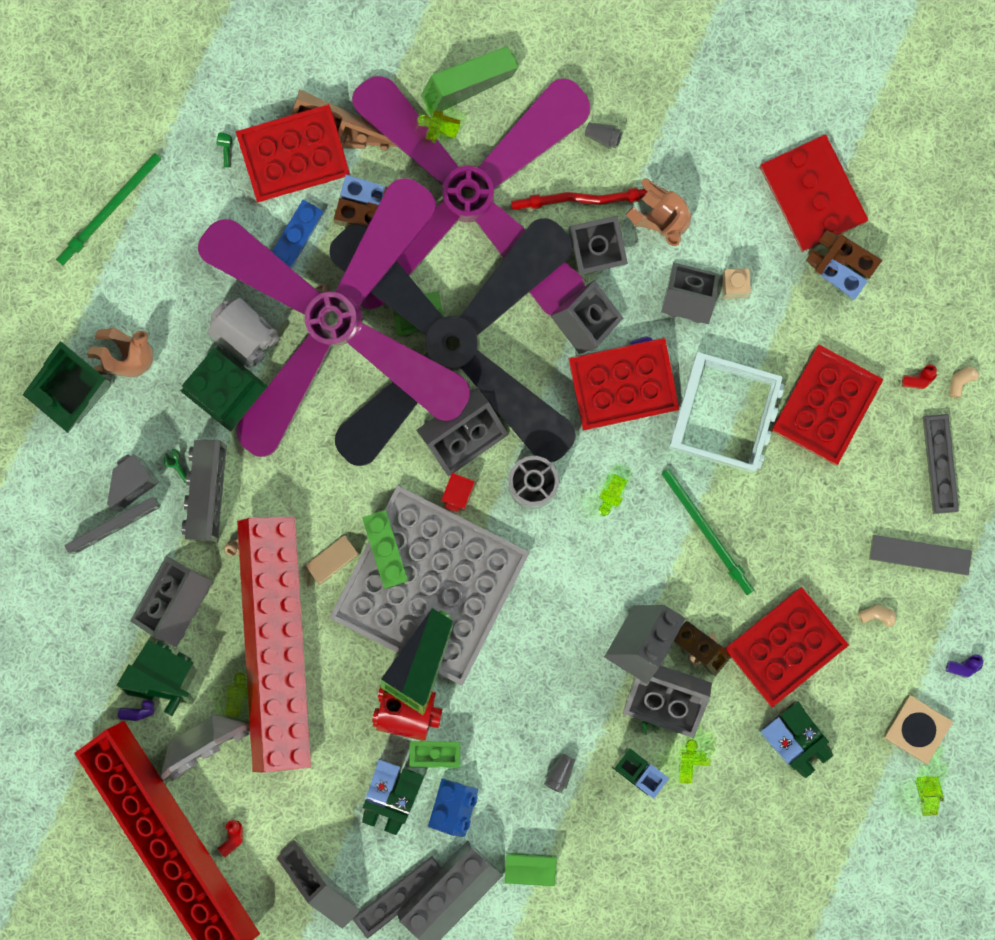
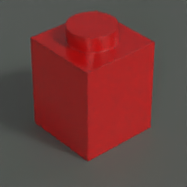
(457, 493)

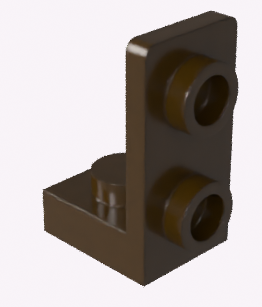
(702, 648)

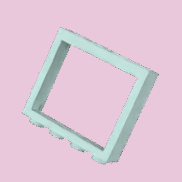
(769, 411)

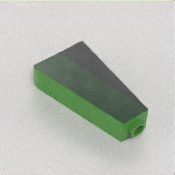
(468, 79)
(418, 663)

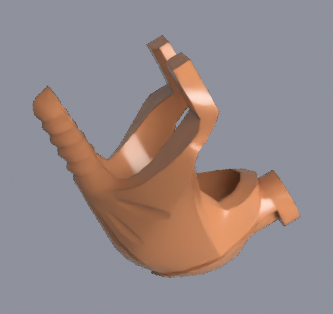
(670, 213)
(136, 353)

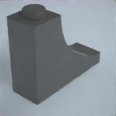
(316, 886)

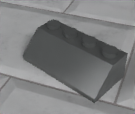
(205, 491)
(449, 894)

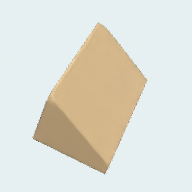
(332, 560)

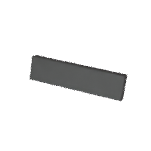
(940, 464)
(112, 526)
(920, 555)
(388, 904)

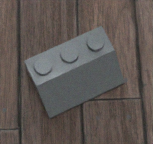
(463, 438)
(171, 601)
(644, 640)
(669, 700)

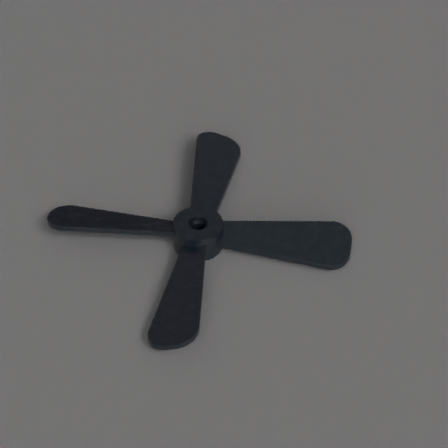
(528, 263)

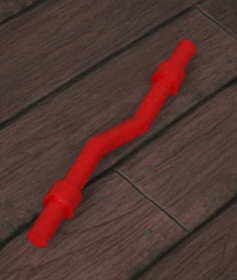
(537, 201)

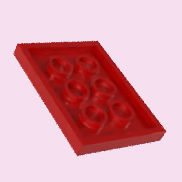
(293, 153)
(813, 192)
(623, 383)
(827, 405)
(786, 647)

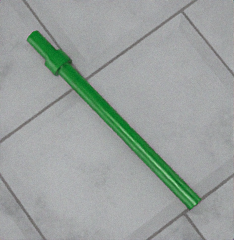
(76, 244)
(735, 571)

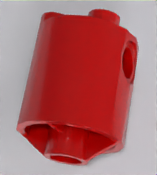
(406, 721)

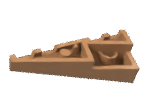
(352, 129)

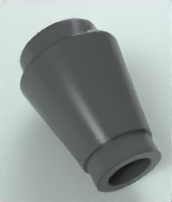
(604, 134)
(560, 773)

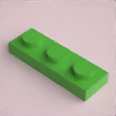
(385, 549)

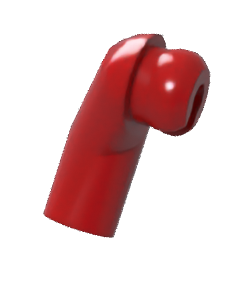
(922, 380)
(234, 837)

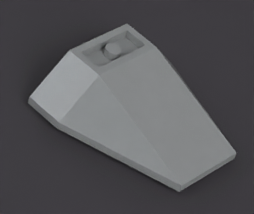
(200, 741)

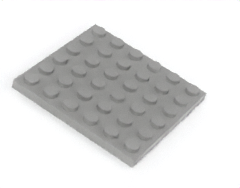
(447, 568)

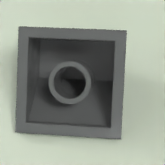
(598, 245)
(691, 293)
(587, 317)
(129, 482)

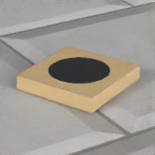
(918, 729)

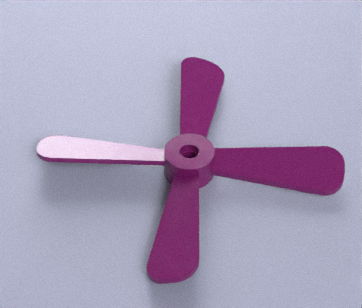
(548, 121)
(395, 225)

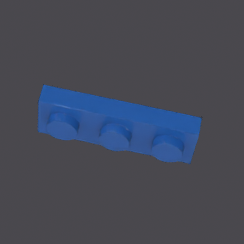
(297, 233)

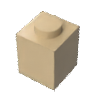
(736, 283)

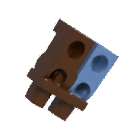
(358, 202)
(835, 264)

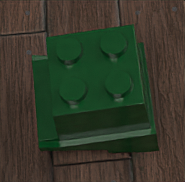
(66, 387)
(223, 388)
(159, 675)

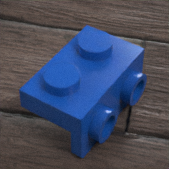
(453, 808)

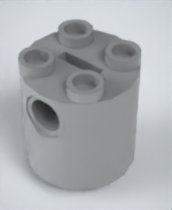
(241, 332)
(542, 474)

